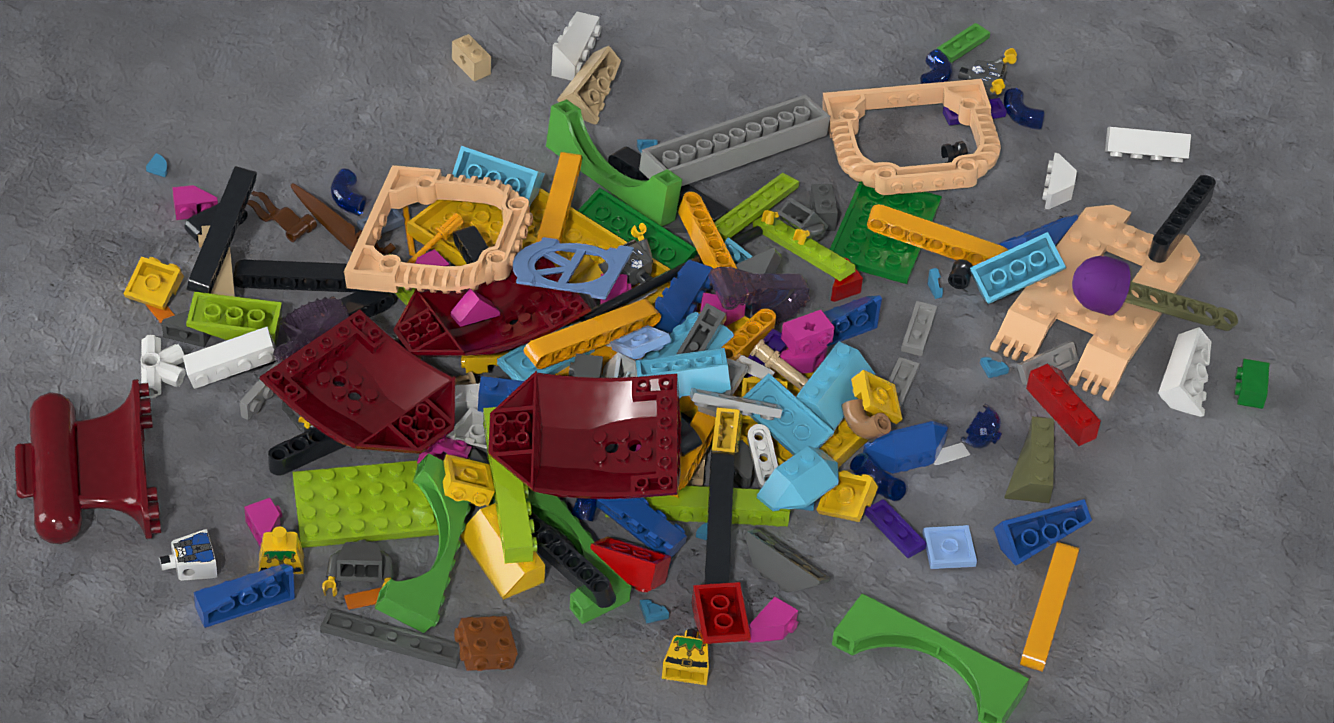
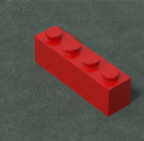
(1056, 396)

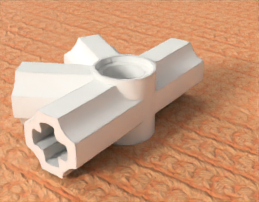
(160, 365)

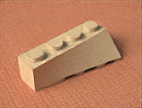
(592, 84)

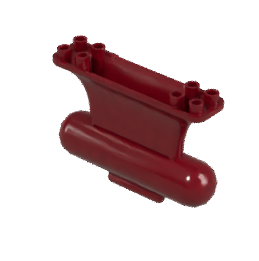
(86, 465)

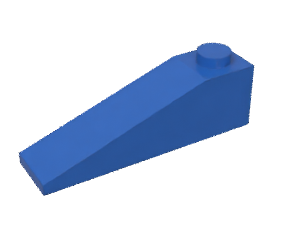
(1055, 229)

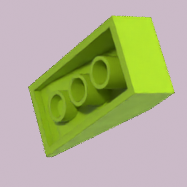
(233, 316)

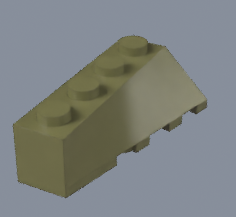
(1034, 469)

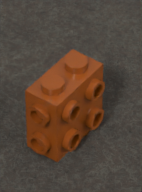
(486, 643)

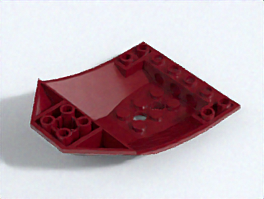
(432, 332)
(402, 398)
(558, 431)

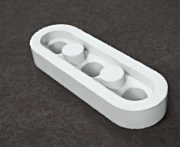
(762, 448)

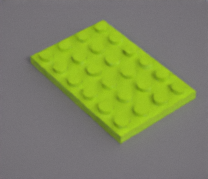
(361, 504)

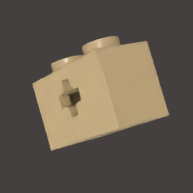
(471, 57)

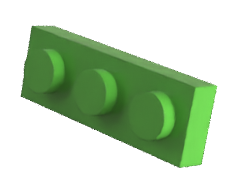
(964, 42)

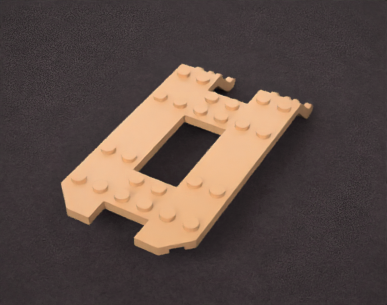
(1114, 336)

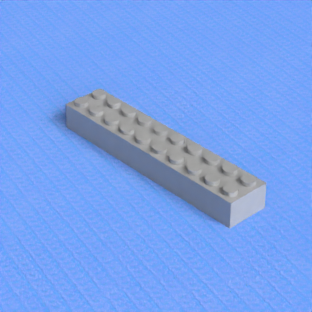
(737, 141)

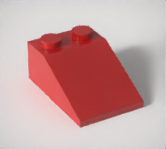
(633, 563)
(720, 613)

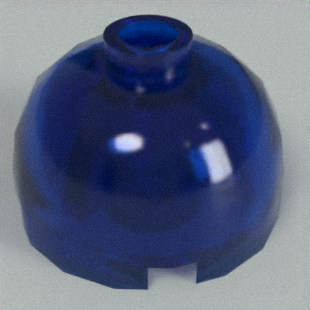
(983, 429)

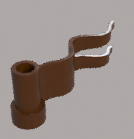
(284, 217)

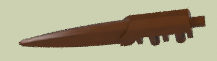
(334, 223)

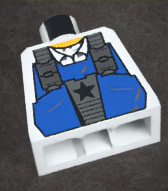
(191, 557)

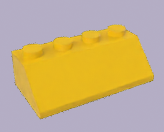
(484, 543)

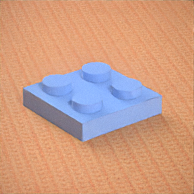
(640, 342)
(949, 547)

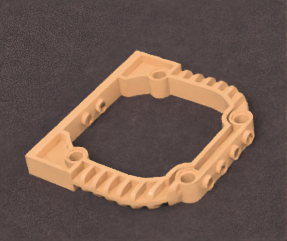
(963, 97)
(407, 185)

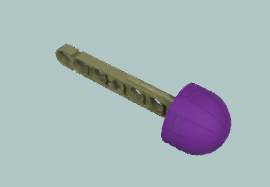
(1105, 284)

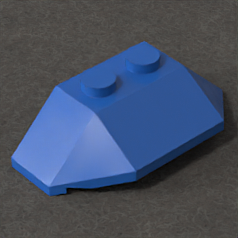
(908, 447)

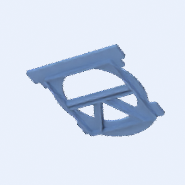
(599, 288)

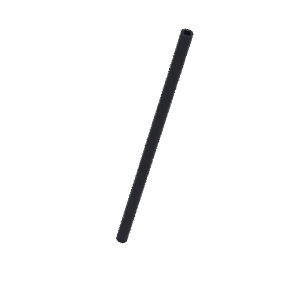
(659, 280)

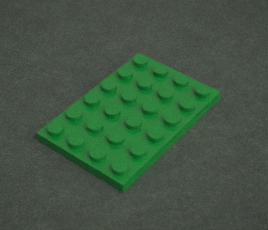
(876, 252)

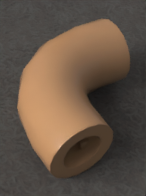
(862, 424)

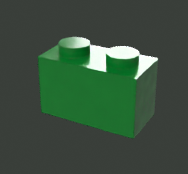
(1252, 383)

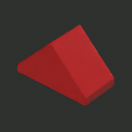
(847, 287)

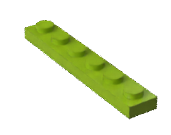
(755, 205)
(810, 251)

